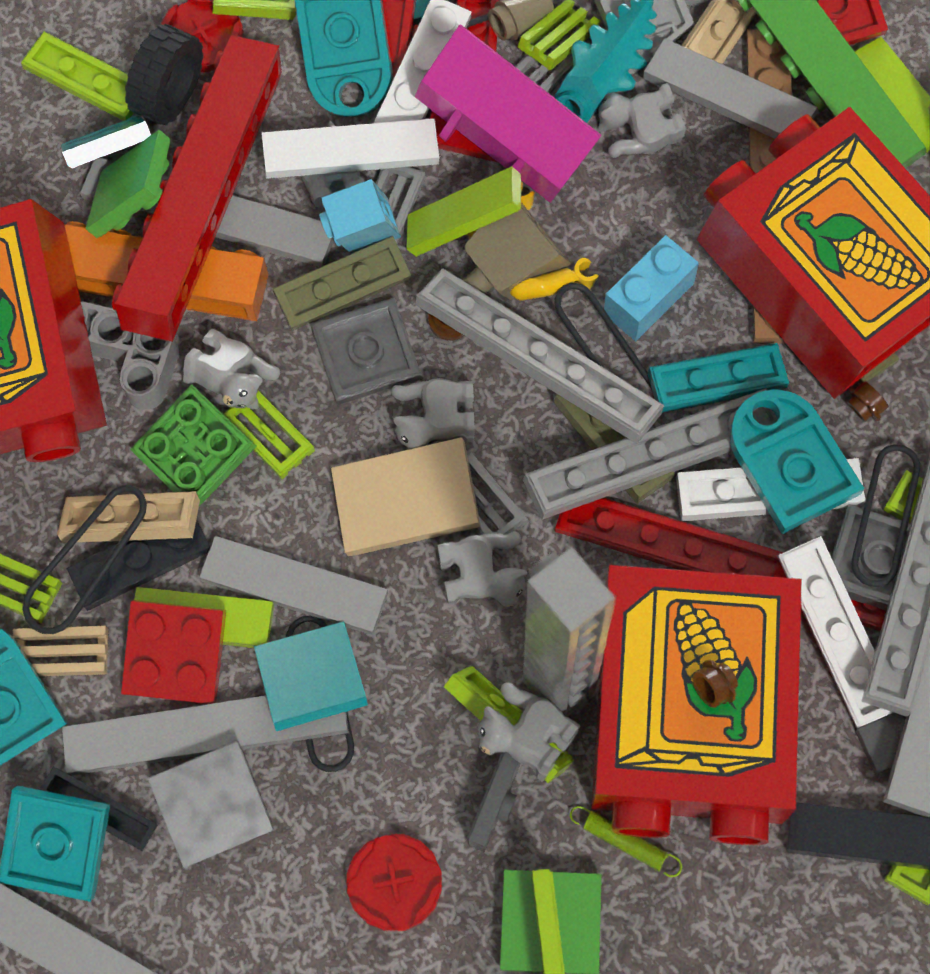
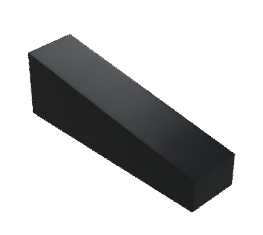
(122, 821)

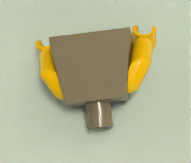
(521, 258)

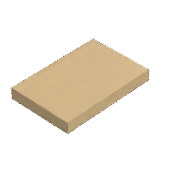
(405, 497)

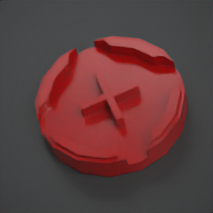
(212, 29)
(394, 882)

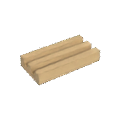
(67, 669)

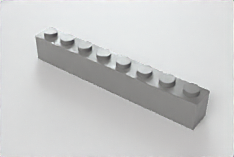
(565, 630)

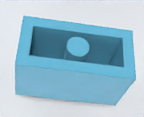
(358, 217)
(650, 288)

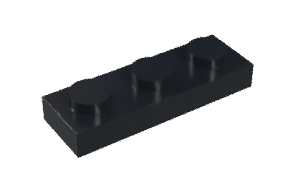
(135, 565)

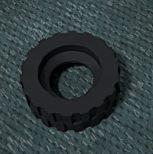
(164, 74)

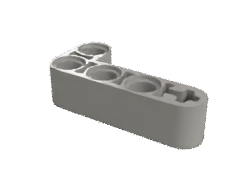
(132, 351)

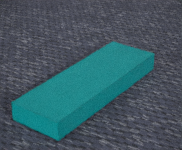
(718, 377)

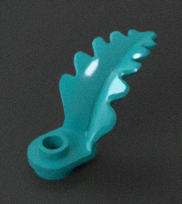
(606, 62)

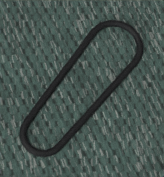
(26, 602)

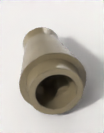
(515, 17)

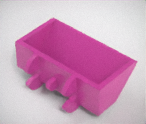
(505, 114)

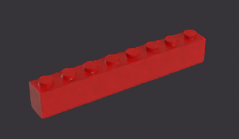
(198, 189)

